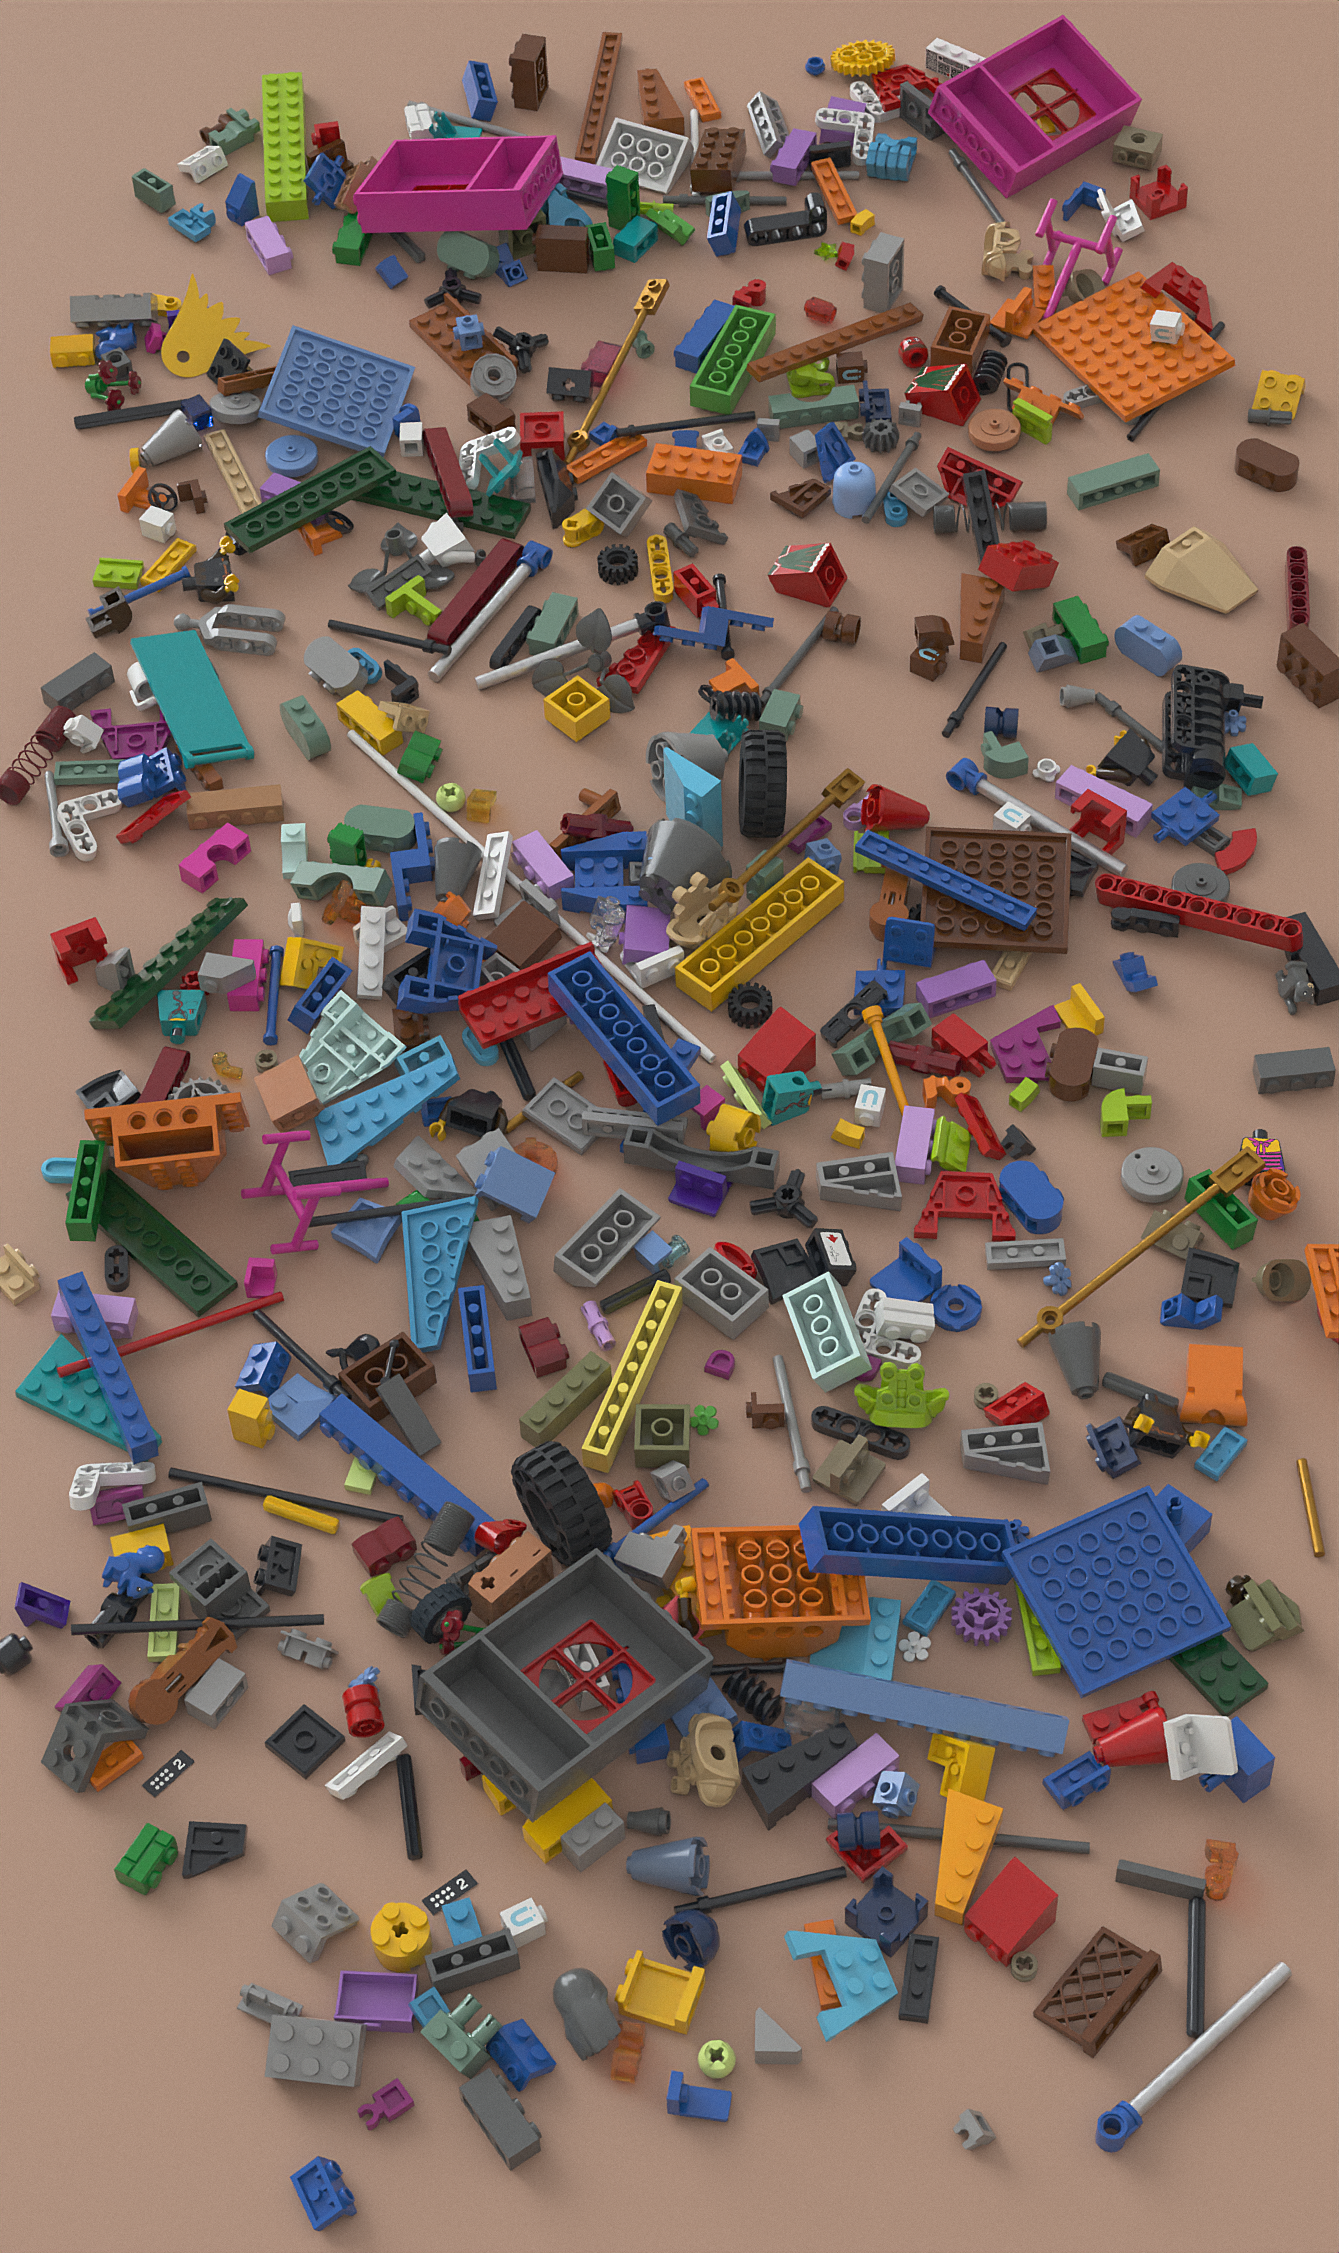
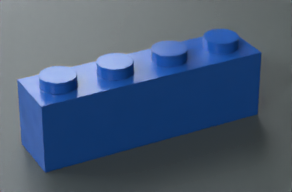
(698, 342)
(477, 1338)

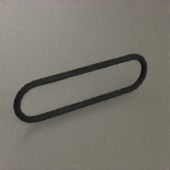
(1008, 377)

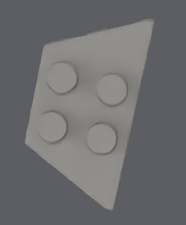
(430, 1172)

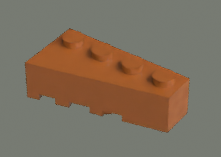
(658, 104)
(979, 611)

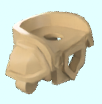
(1001, 256)
(692, 905)
(714, 1775)

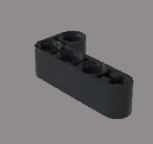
(789, 226)

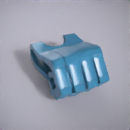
(891, 157)
(563, 211)

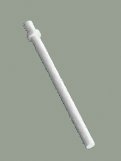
(694, 139)

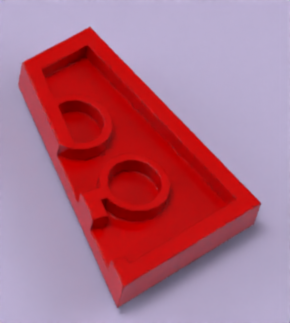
(152, 816)

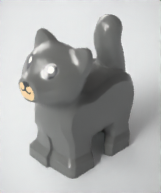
(1295, 985)

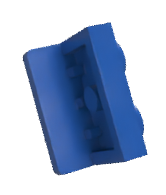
(264, 1368)
(1077, 1780)
(520, 2054)

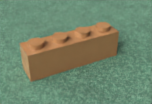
(235, 807)

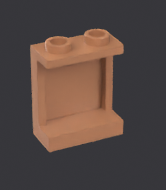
(289, 1094)

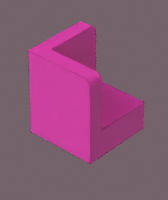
(709, 1106)
(260, 1277)

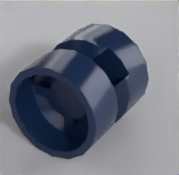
(1001, 722)
(858, 1831)

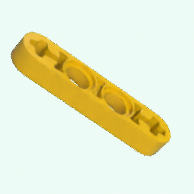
(660, 568)

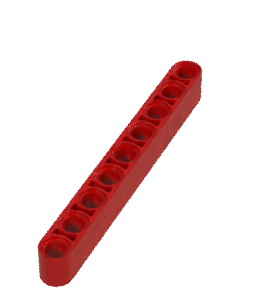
(1202, 912)

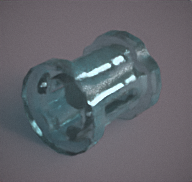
(679, 1248)

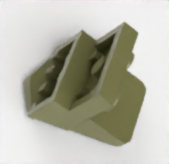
(1264, 1616)

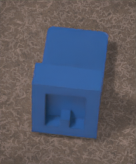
(1085, 194)
(759, 1738)
(697, 2101)

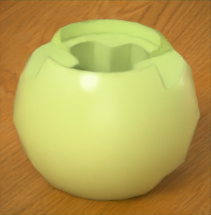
(450, 797)
(717, 2069)

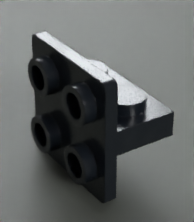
(228, 361)

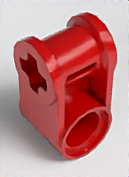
(633, 1503)
(499, 1534)

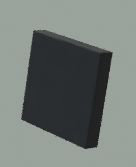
(305, 1741)

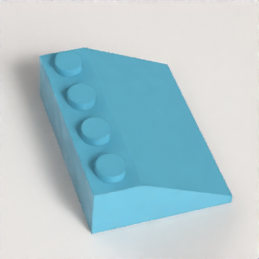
(692, 794)
(866, 1648)

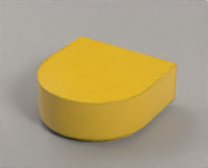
(135, 458)

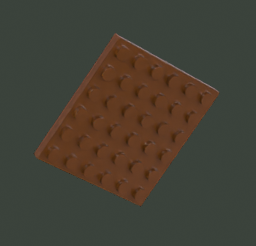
(1018, 863)

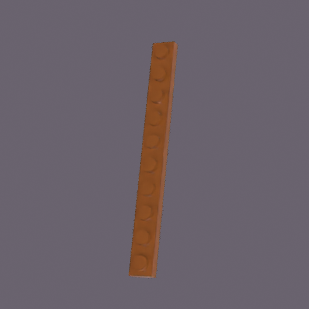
(598, 97)
(834, 342)

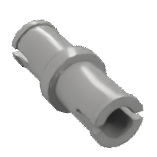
(843, 1089)

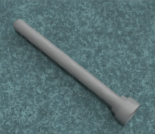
(58, 844)

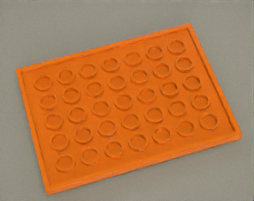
(1112, 349)

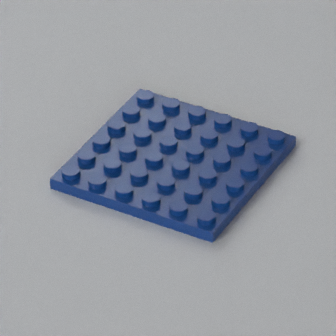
(1115, 1591)

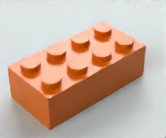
(702, 472)

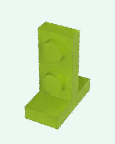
(411, 597)

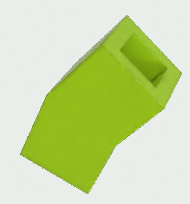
(1024, 1094)

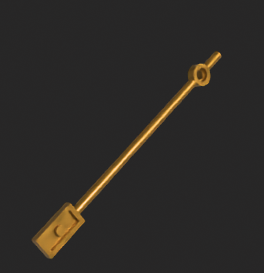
(646, 305)
(836, 793)
(1224, 1180)

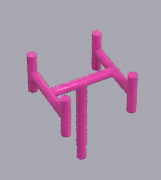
(1054, 239)
(295, 1194)

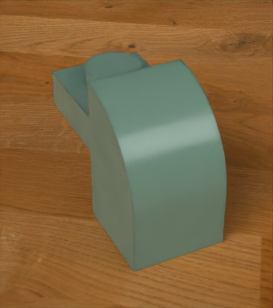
(1003, 761)

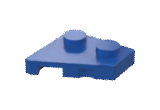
(832, 451)

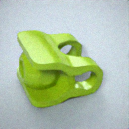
(806, 380)

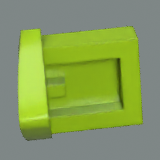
(378, 1591)

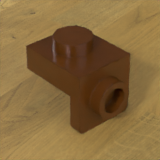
(191, 491)
(765, 1415)

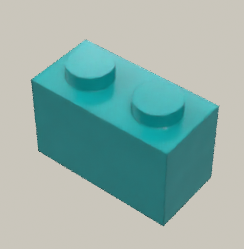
(635, 239)
(1250, 769)

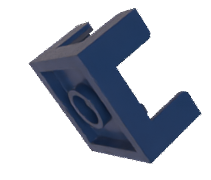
(886, 1913)

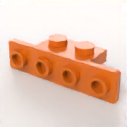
(1048, 404)

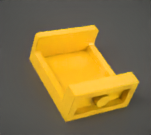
(660, 1993)

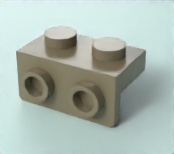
(1178, 1239)

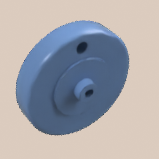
(291, 456)

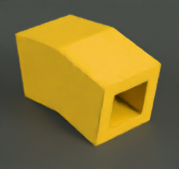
(862, 222)
(848, 1134)

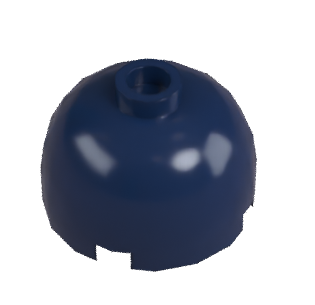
(692, 1937)

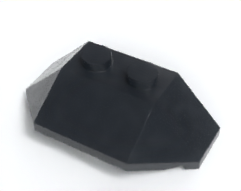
(556, 487)

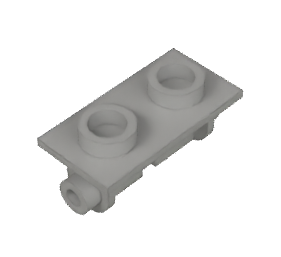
(296, 1644)
(265, 2003)

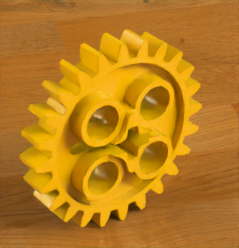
(863, 58)

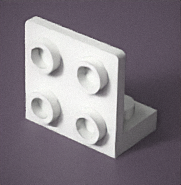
(914, 1499)

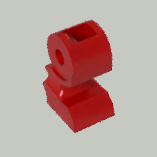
(752, 295)

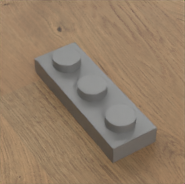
(1024, 1253)

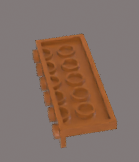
(437, 332)

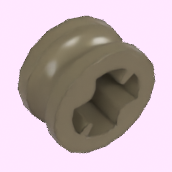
(265, 1055)
(985, 1389)
(1024, 1975)

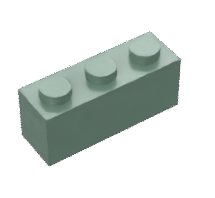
(553, 623)

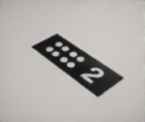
(168, 1773)
(449, 1891)

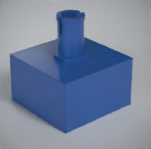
(1187, 1517)
(1253, 1762)

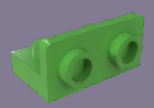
(671, 225)

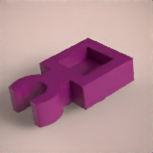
(389, 2102)

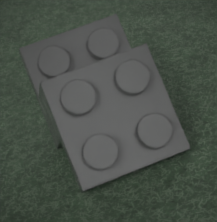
(218, 1586)

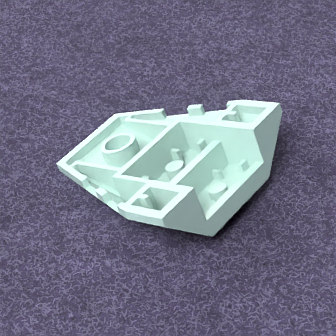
(346, 1048)

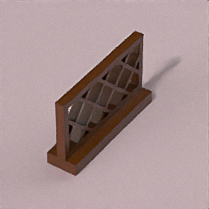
(1122, 1998)

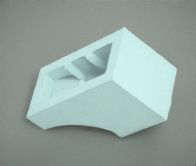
(294, 847)

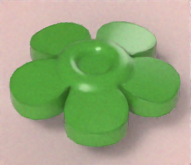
(704, 1420)

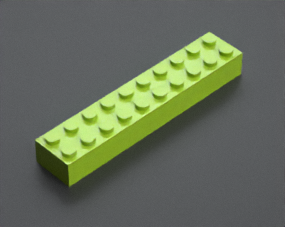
(285, 147)

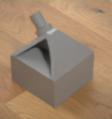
(619, 504)

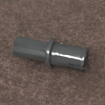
(1269, 416)
(680, 539)

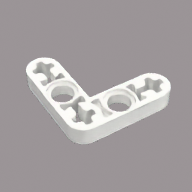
(873, 108)
(855, 126)
(475, 447)
(81, 815)
(872, 1341)
(92, 1476)

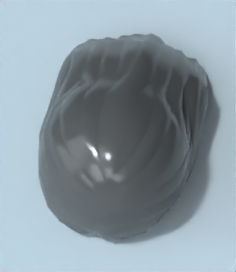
(585, 2011)

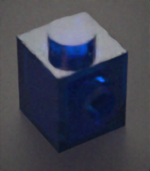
(197, 412)

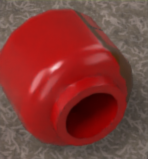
(913, 352)

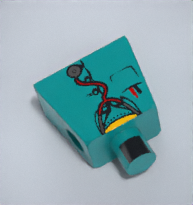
(181, 1013)
(788, 1096)

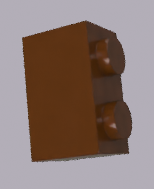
(489, 414)

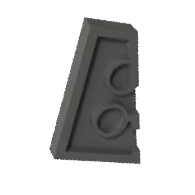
(695, 518)

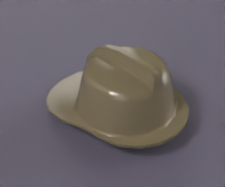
(1082, 285)
(1283, 1280)

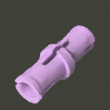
(598, 1326)

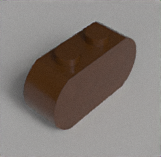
(1266, 465)
(1072, 1064)

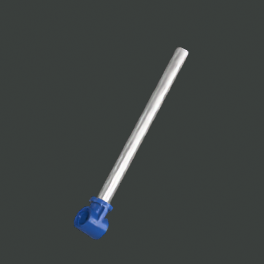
(533, 556)
(967, 775)
(1127, 2116)

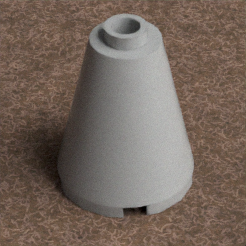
(171, 440)

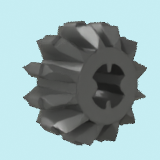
(880, 435)

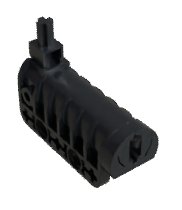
(1199, 724)

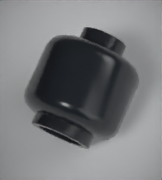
(14, 1653)

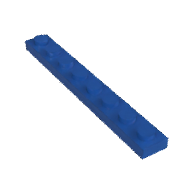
(946, 880)

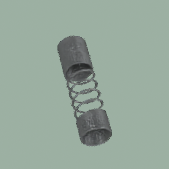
(1021, 517)
(445, 1537)

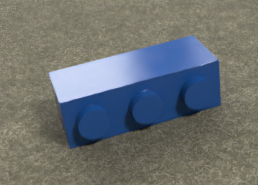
(479, 90)
(724, 224)
(319, 994)

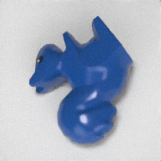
(114, 338)
(129, 1566)

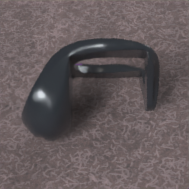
(357, 1349)

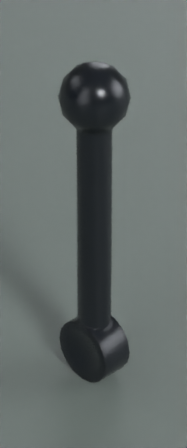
(394, 1344)

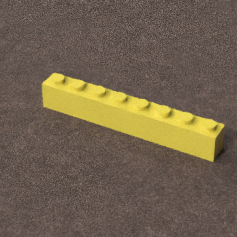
(632, 1377)

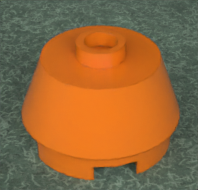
(454, 910)
(1272, 1194)

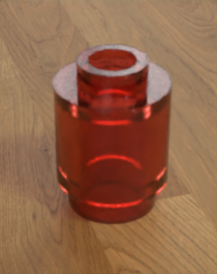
(820, 310)

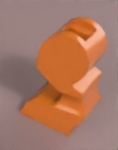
(942, 1087)

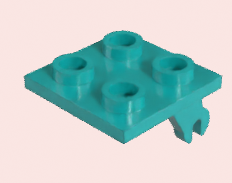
(447, 130)
(498, 478)
(725, 731)

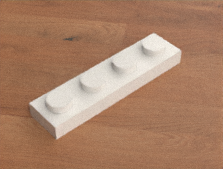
(492, 876)
(371, 953)

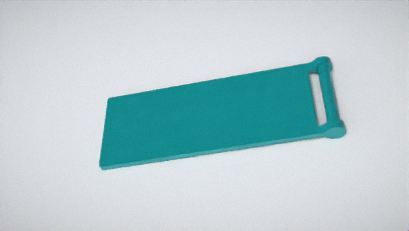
(191, 698)

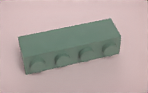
(1113, 481)

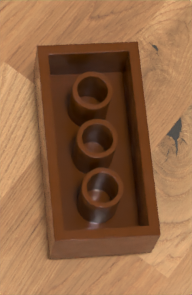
(718, 160)

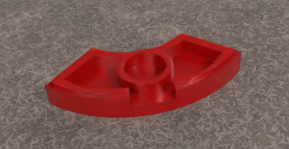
(1238, 852)

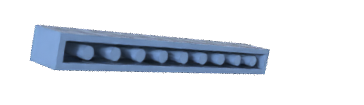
(924, 1707)

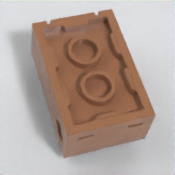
(510, 1578)

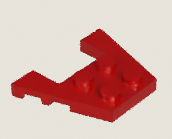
(888, 84)
(1185, 289)
(965, 1196)

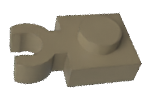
(850, 432)

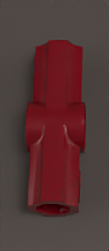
(593, 826)
(925, 1059)

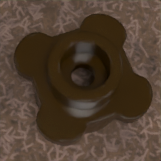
(1236, 1589)

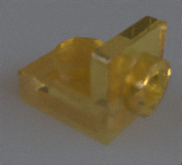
(480, 804)

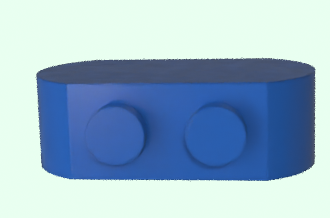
(1031, 1197)

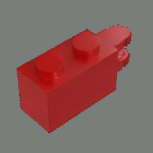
(694, 589)
(959, 1039)

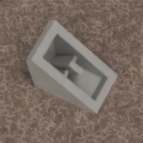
(773, 2043)

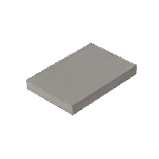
(560, 1114)

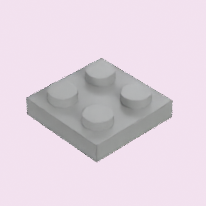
(919, 492)

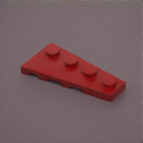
(639, 661)

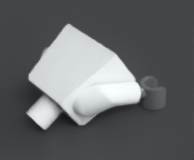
(448, 544)

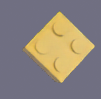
(577, 708)

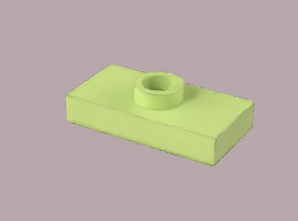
(360, 1479)

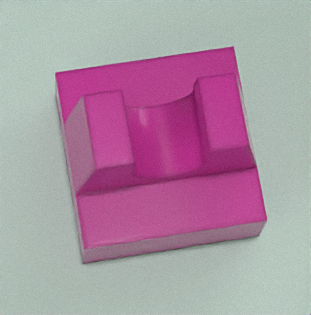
(154, 338)

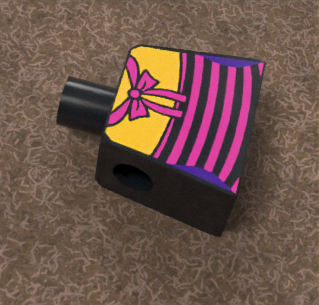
(1266, 1149)

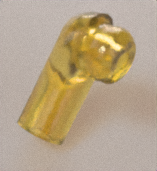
(223, 1067)

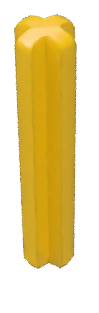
(301, 1514)

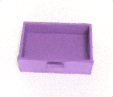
(841, 104)
(643, 933)
(377, 2000)

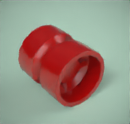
(363, 1711)

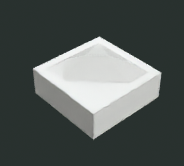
(295, 920)

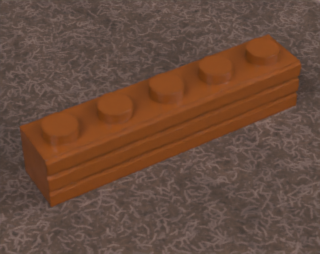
(245, 381)
(207, 774)

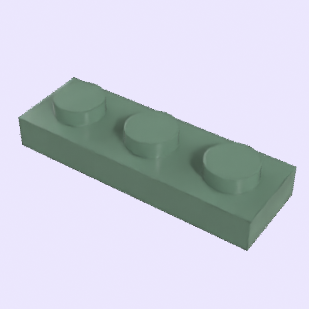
(86, 772)

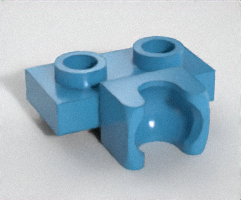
(194, 224)

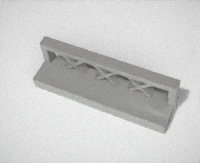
(767, 123)
(615, 1123)

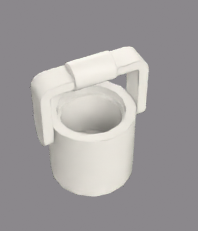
(140, 687)

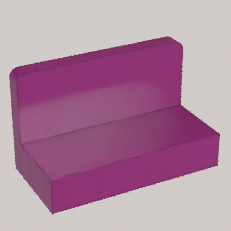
(109, 1503)
(92, 1684)

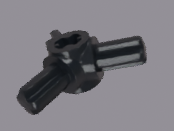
(453, 286)
(521, 346)
(787, 1202)

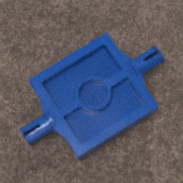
(325, 179)
(1185, 816)
(891, 980)

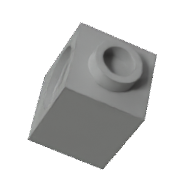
(672, 1480)

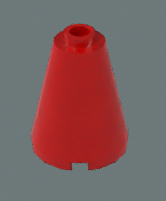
(891, 811)
(1134, 1742)

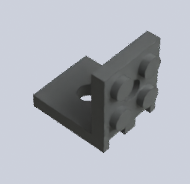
(915, 112)
(87, 1729)

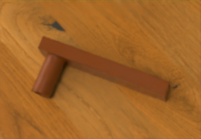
(599, 804)

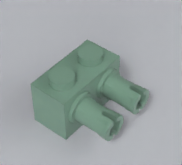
(459, 2047)

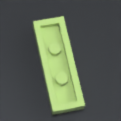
(743, 1092)
(164, 1606)

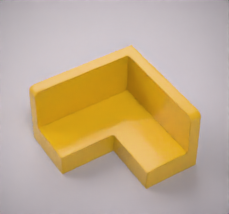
(303, 959)
(965, 1764)

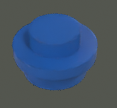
(815, 66)

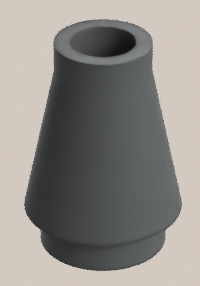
(652, 1821)

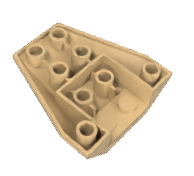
(1201, 571)

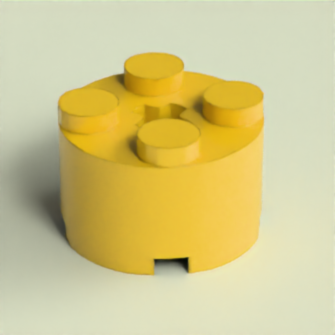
(733, 1129)
(401, 1936)

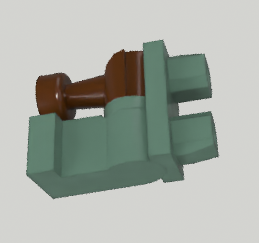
(232, 131)

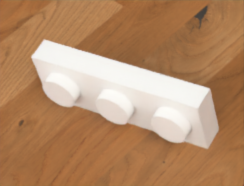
(366, 1766)

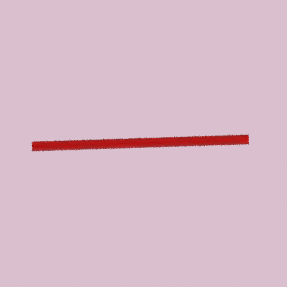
(180, 1331)

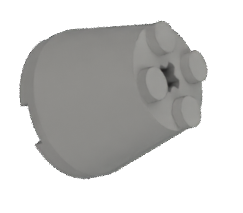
(697, 748)

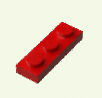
(979, 1126)

